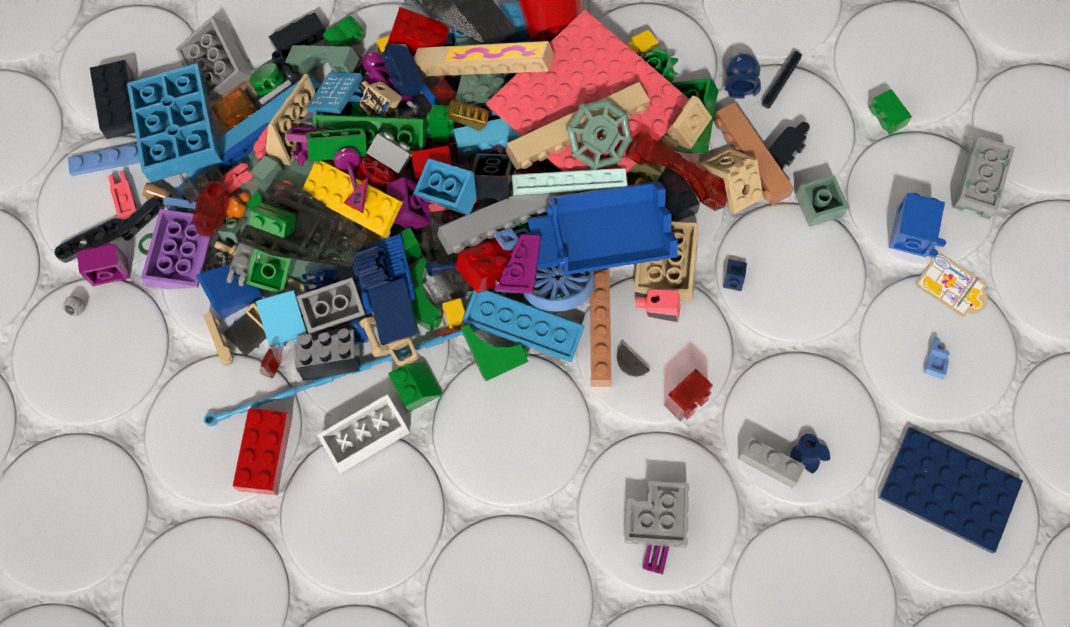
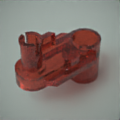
(211, 209)

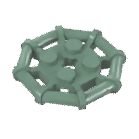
(589, 134)

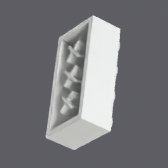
(363, 434)

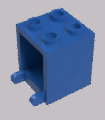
(918, 226)

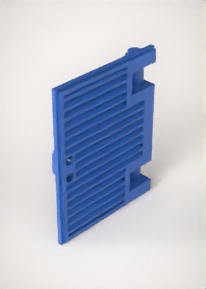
(397, 262)

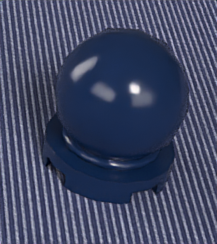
(742, 75)

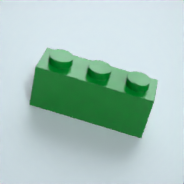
(325, 144)

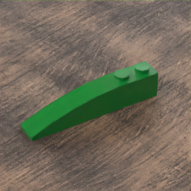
(404, 129)

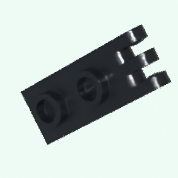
(140, 219)

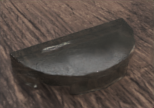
(630, 363)

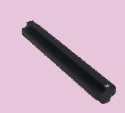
(781, 79)

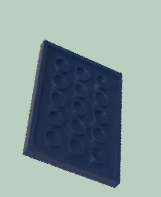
(951, 490)

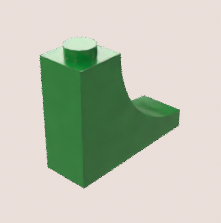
(425, 312)
(491, 359)

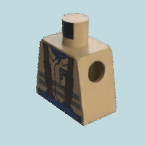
(378, 99)

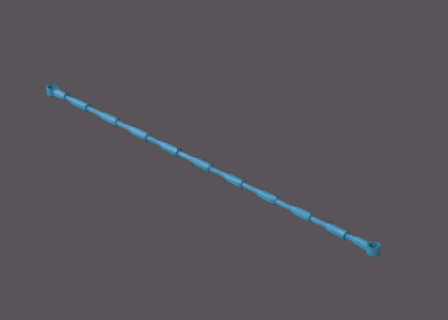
(321, 381)

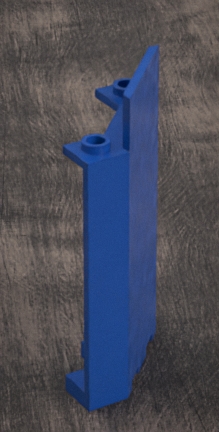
(605, 229)

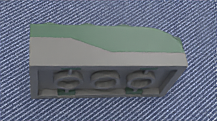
(984, 177)

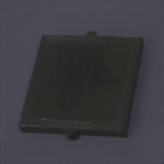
(245, 334)

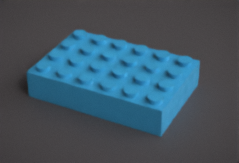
(173, 123)

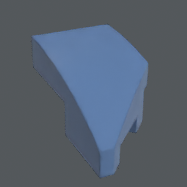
(937, 360)

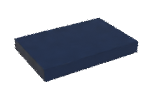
(393, 311)

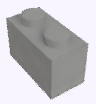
(390, 152)

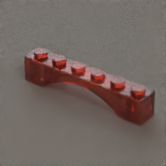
(649, 151)

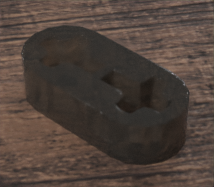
(217, 259)

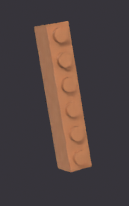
(744, 139)
(600, 331)

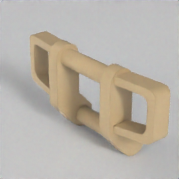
(378, 350)

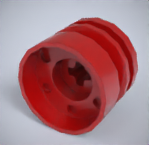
(377, 172)

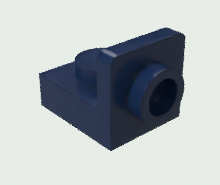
(735, 275)

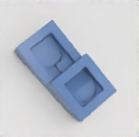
(509, 238)

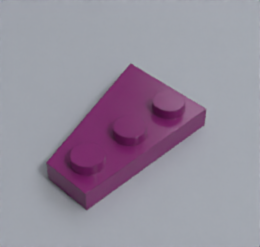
(522, 268)

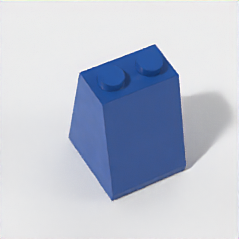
(225, 296)

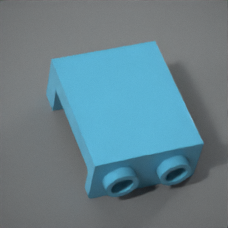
(281, 318)

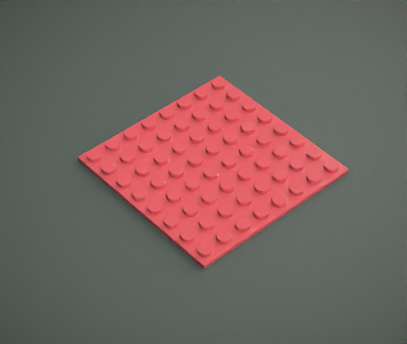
(586, 68)

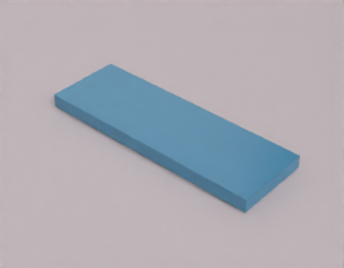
(523, 324)

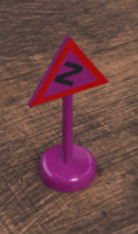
(347, 160)

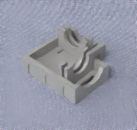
(660, 518)

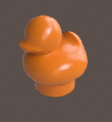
(237, 206)

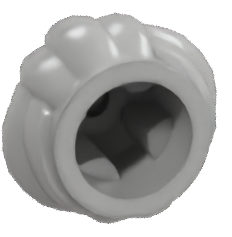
(73, 306)

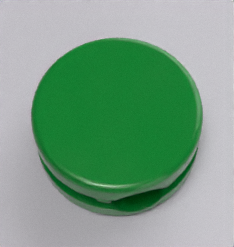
(266, 79)

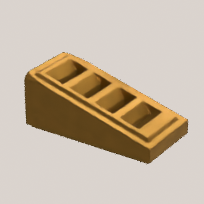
(479, 115)

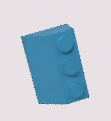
(447, 187)

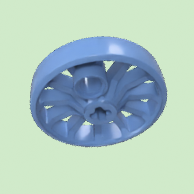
(557, 283)

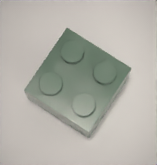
(822, 200)

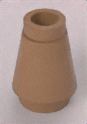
(154, 190)

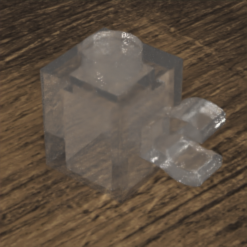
(438, 289)

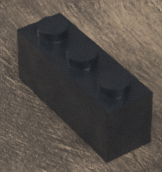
(303, 32)

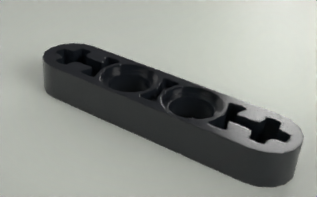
(89, 237)

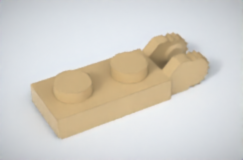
(219, 340)

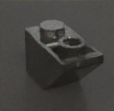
(199, 182)

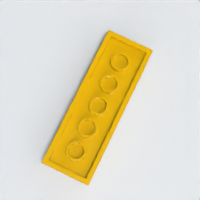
(335, 186)

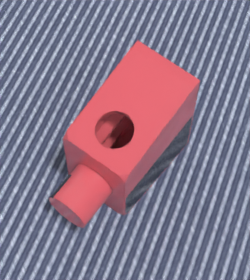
(661, 304)

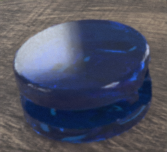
(320, 277)

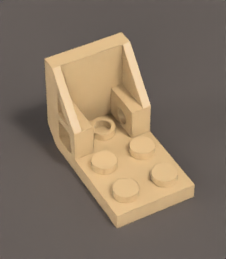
(689, 123)

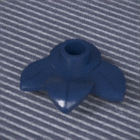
(810, 455)

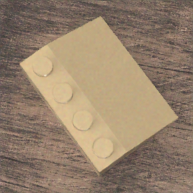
(288, 115)
(673, 273)

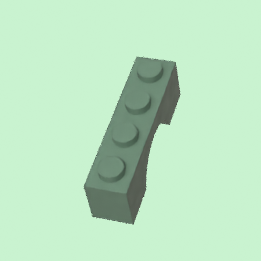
(305, 58)

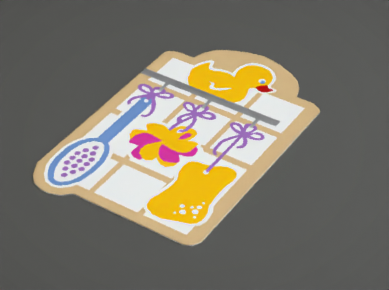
(953, 286)

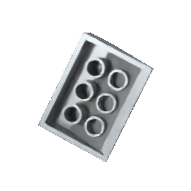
(217, 57)

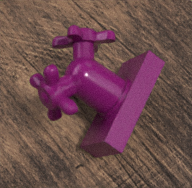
(298, 135)

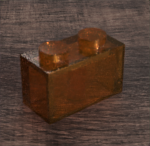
(234, 108)

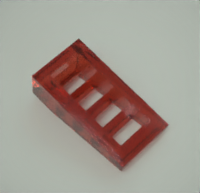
(269, 364)

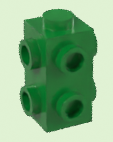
(440, 125)

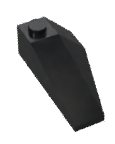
(679, 196)

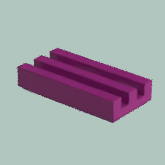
(663, 561)

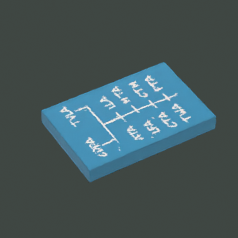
(334, 92)

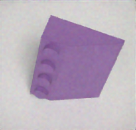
(175, 252)

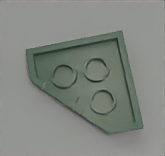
(479, 88)

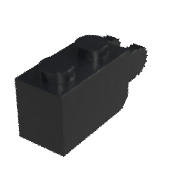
(789, 144)

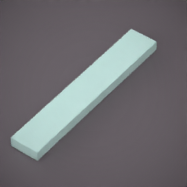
(568, 181)

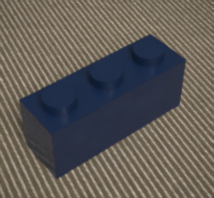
(402, 69)

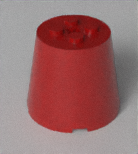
(548, 17)

